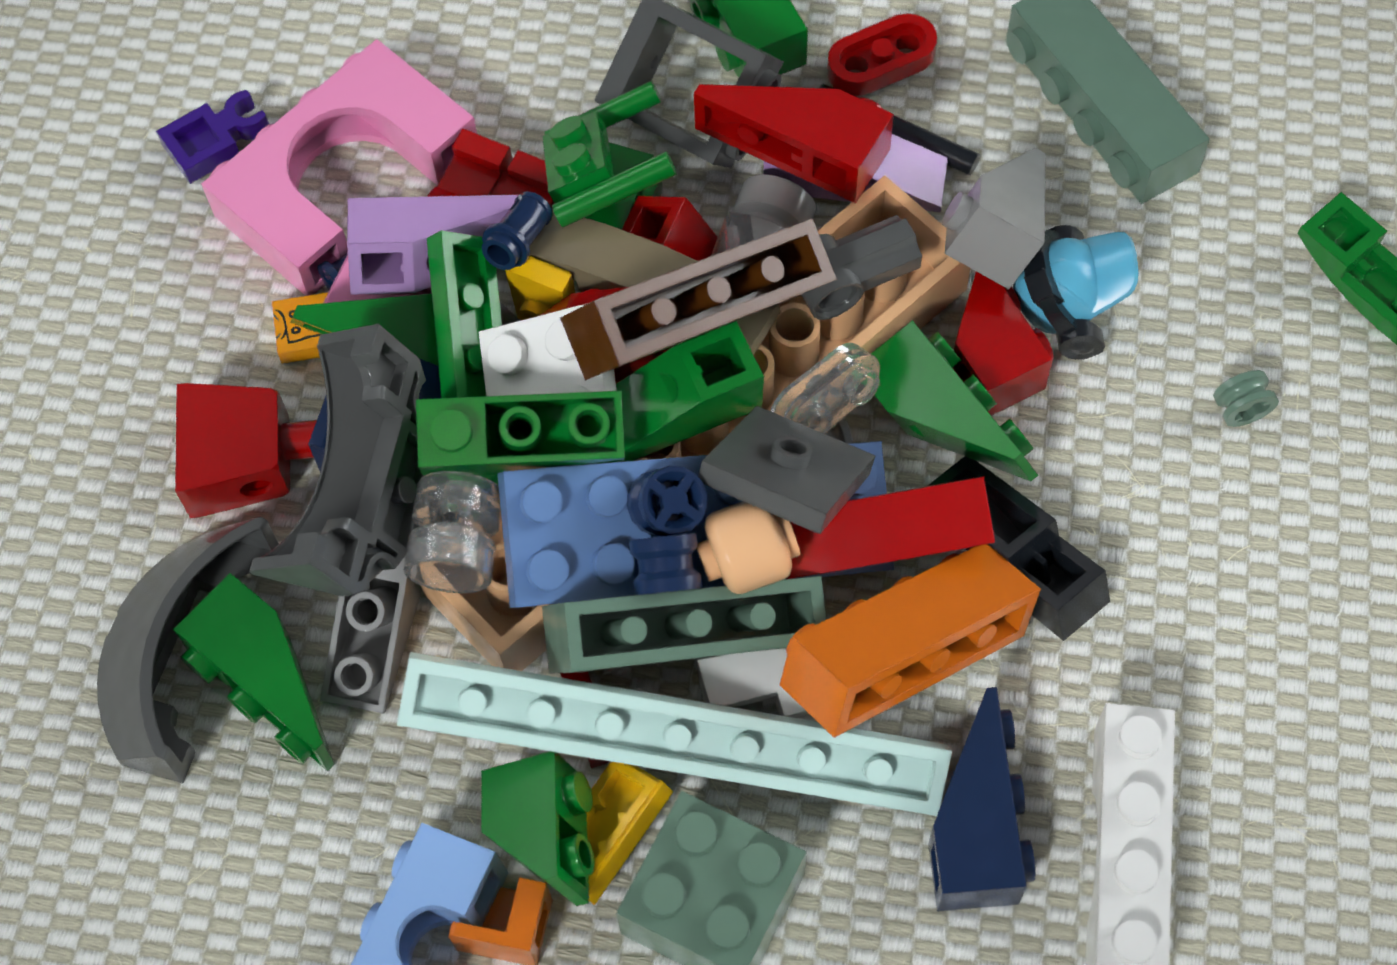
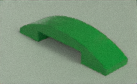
(1351, 255)

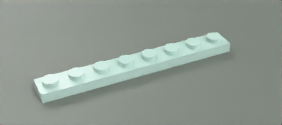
(672, 734)

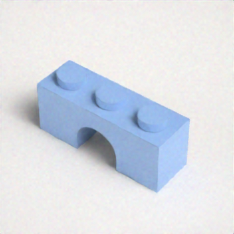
(433, 884)

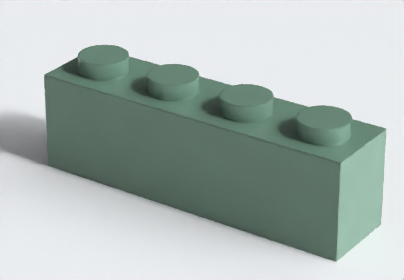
(1107, 94)
(678, 625)

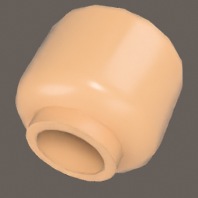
(747, 547)

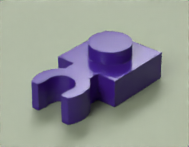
(207, 139)

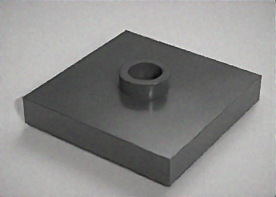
(786, 469)

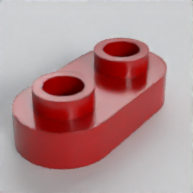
(878, 54)

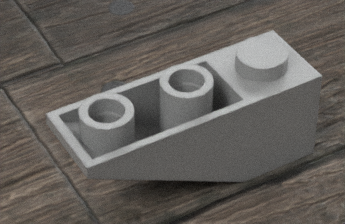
(370, 641)

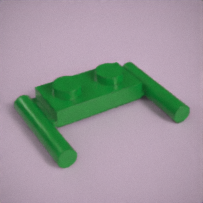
(581, 162)

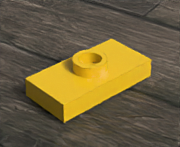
(538, 287)
(621, 812)

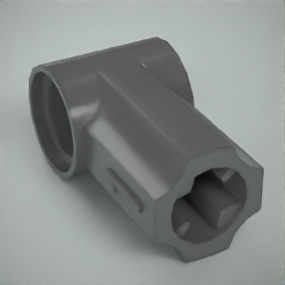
(862, 263)

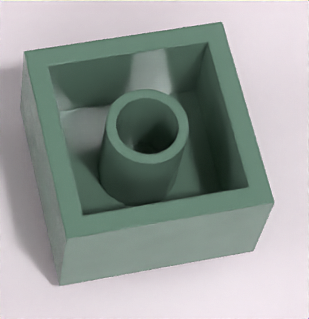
(711, 888)

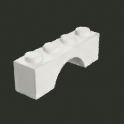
(1133, 836)

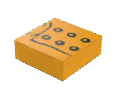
(293, 341)

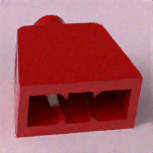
(234, 446)

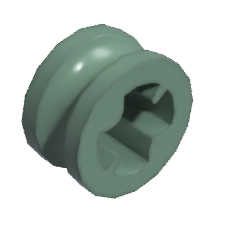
(1245, 398)

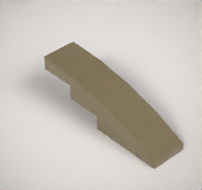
(613, 258)

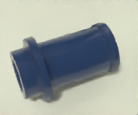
(508, 241)

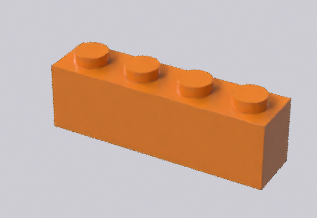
(907, 638)

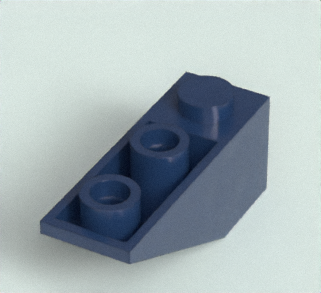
(976, 833)

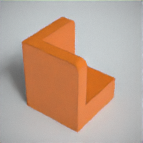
(512, 926)

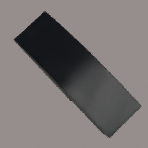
(1029, 539)

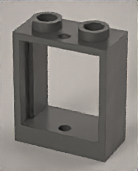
(642, 53)

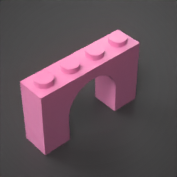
(368, 100)

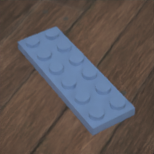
(573, 528)

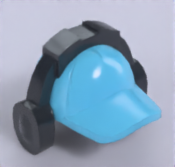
(1075, 282)

